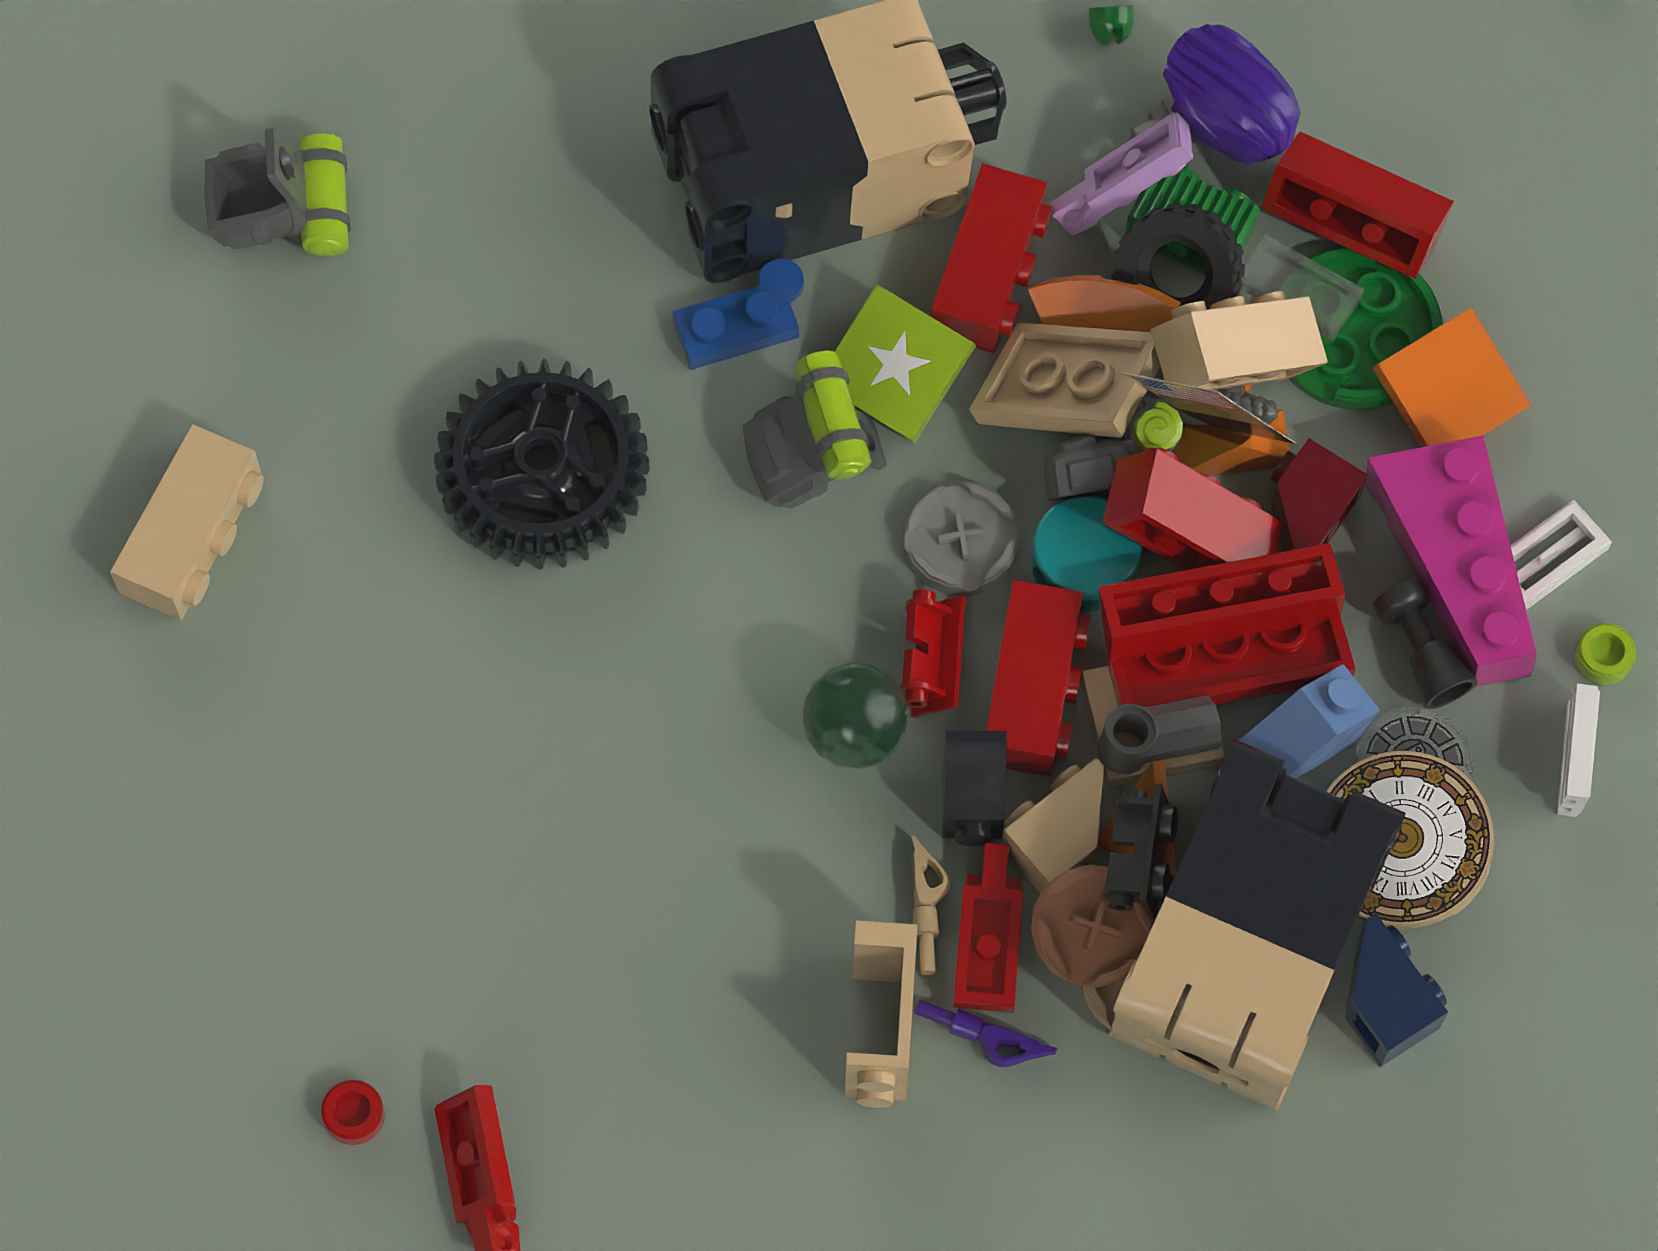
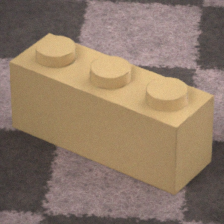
(1239, 342)
(188, 523)

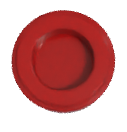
(353, 1112)

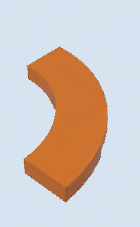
(1101, 304)

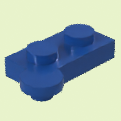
(742, 319)

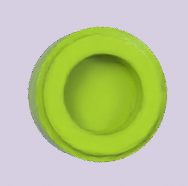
(1605, 654)

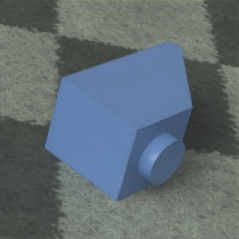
(1315, 722)

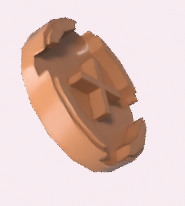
(1081, 934)

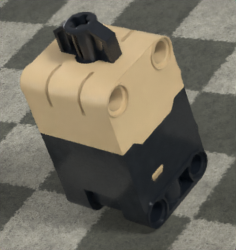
(820, 134)

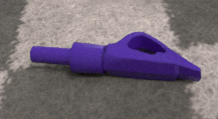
(989, 1035)

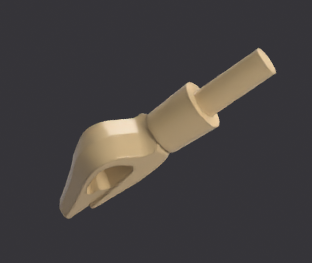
(924, 903)

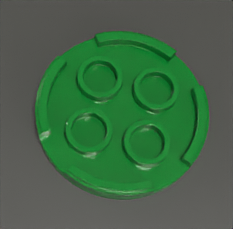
(1386, 320)

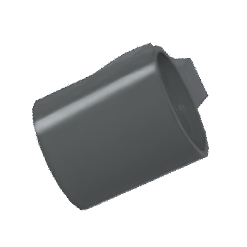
(1164, 731)

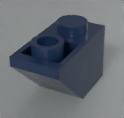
(1388, 997)

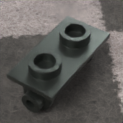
(1147, 827)

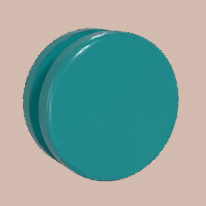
(1081, 552)

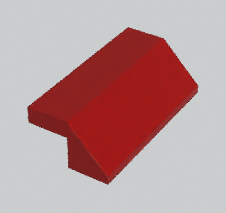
(1226, 629)

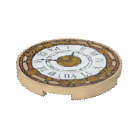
(1440, 846)

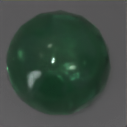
(855, 715)

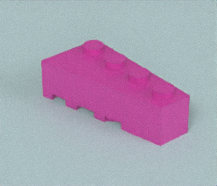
(1454, 533)

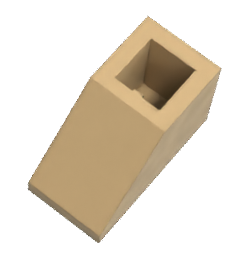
(1060, 828)

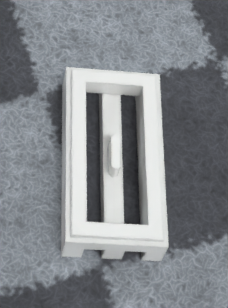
(1586, 527)
(1578, 750)

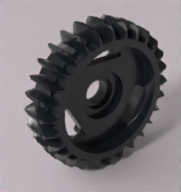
(572, 490)

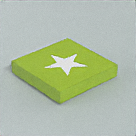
(900, 362)

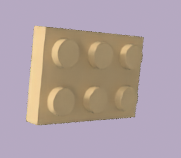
(1067, 380)

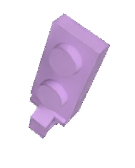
(1125, 173)

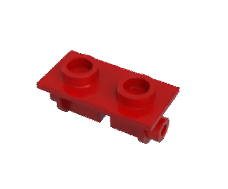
(934, 666)

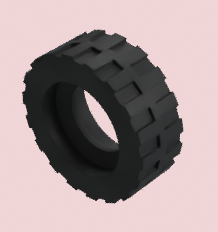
(1190, 226)

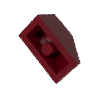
(1314, 495)

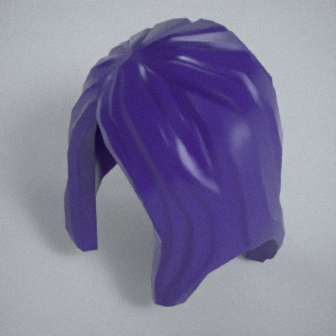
(1231, 94)

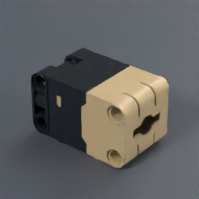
(1254, 926)

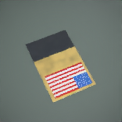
(1209, 407)

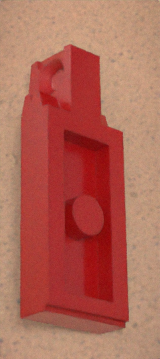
(989, 936)
(478, 1168)

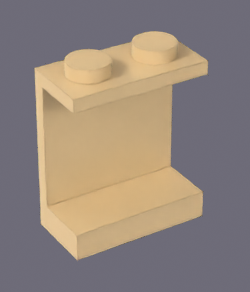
(884, 954)

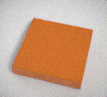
(1452, 383)

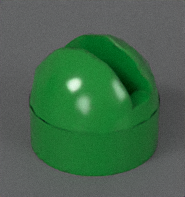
(1105, 19)

